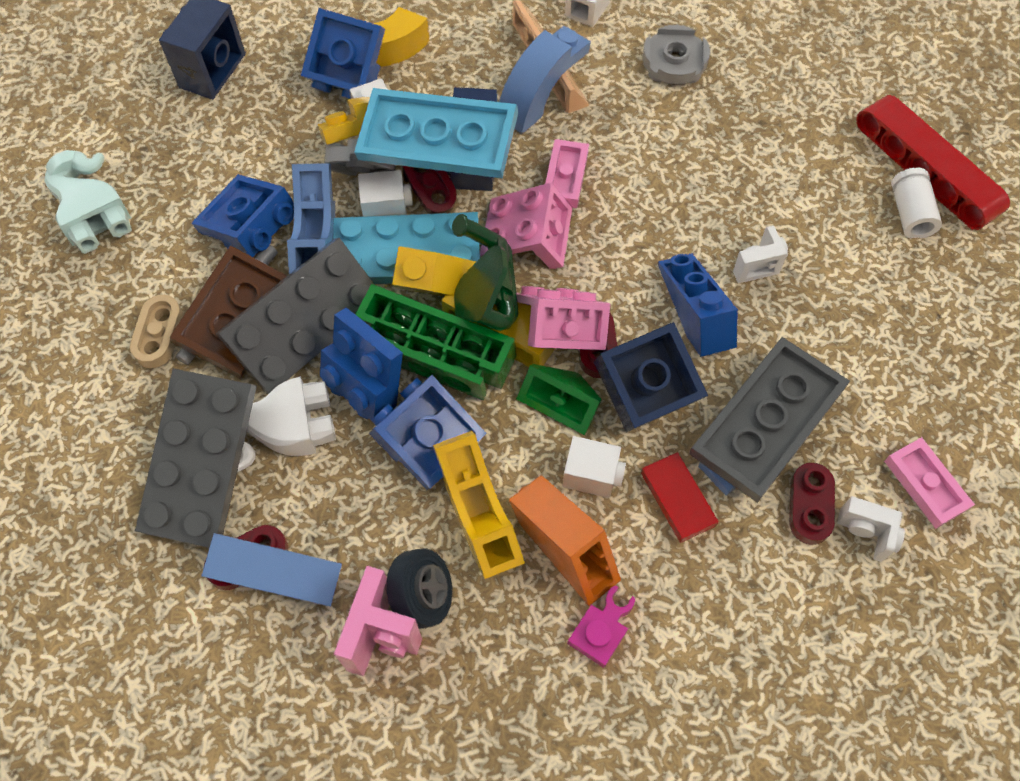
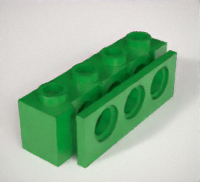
(439, 342)

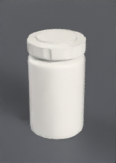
(916, 203)

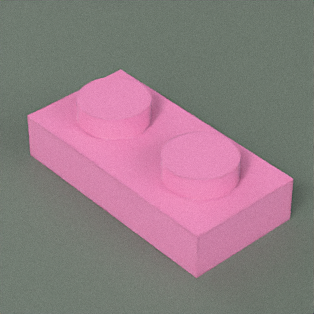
(568, 169)
(929, 483)

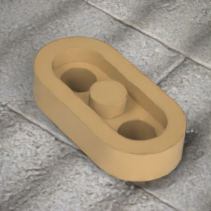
(154, 333)

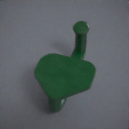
(488, 280)

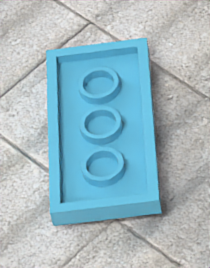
(437, 132)
(377, 238)

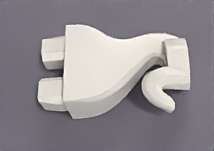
(285, 422)

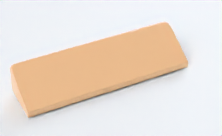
(566, 87)

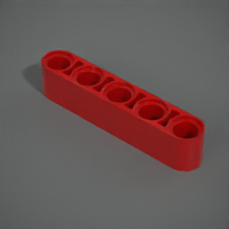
(953, 177)

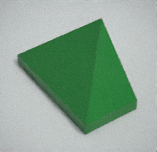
(560, 395)

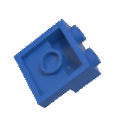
(342, 52)
(246, 214)
(361, 365)
(418, 423)

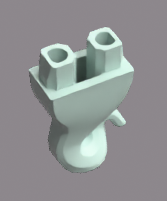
(85, 204)

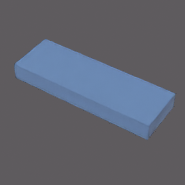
(271, 569)

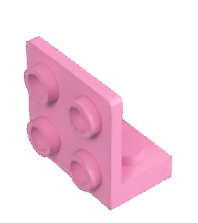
(532, 221)
(565, 318)

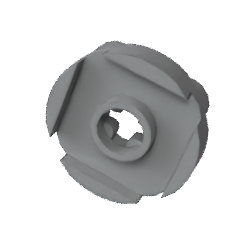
(675, 70)
(345, 161)

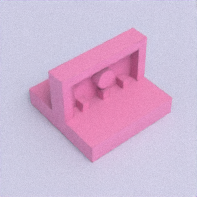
(372, 624)

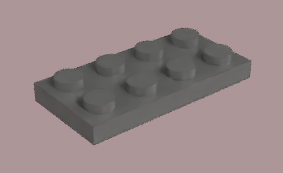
(296, 316)
(769, 419)
(195, 458)

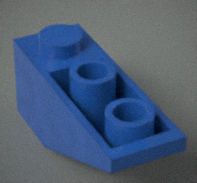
(701, 305)

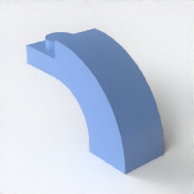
(539, 71)
(312, 212)

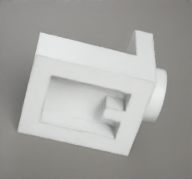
(762, 260)
(872, 520)

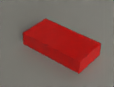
(679, 497)

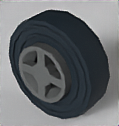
(420, 587)

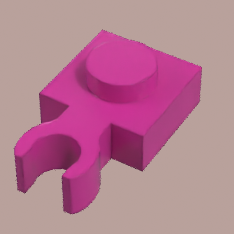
(600, 631)

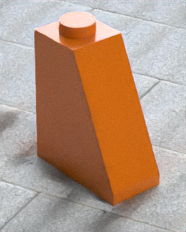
(567, 538)

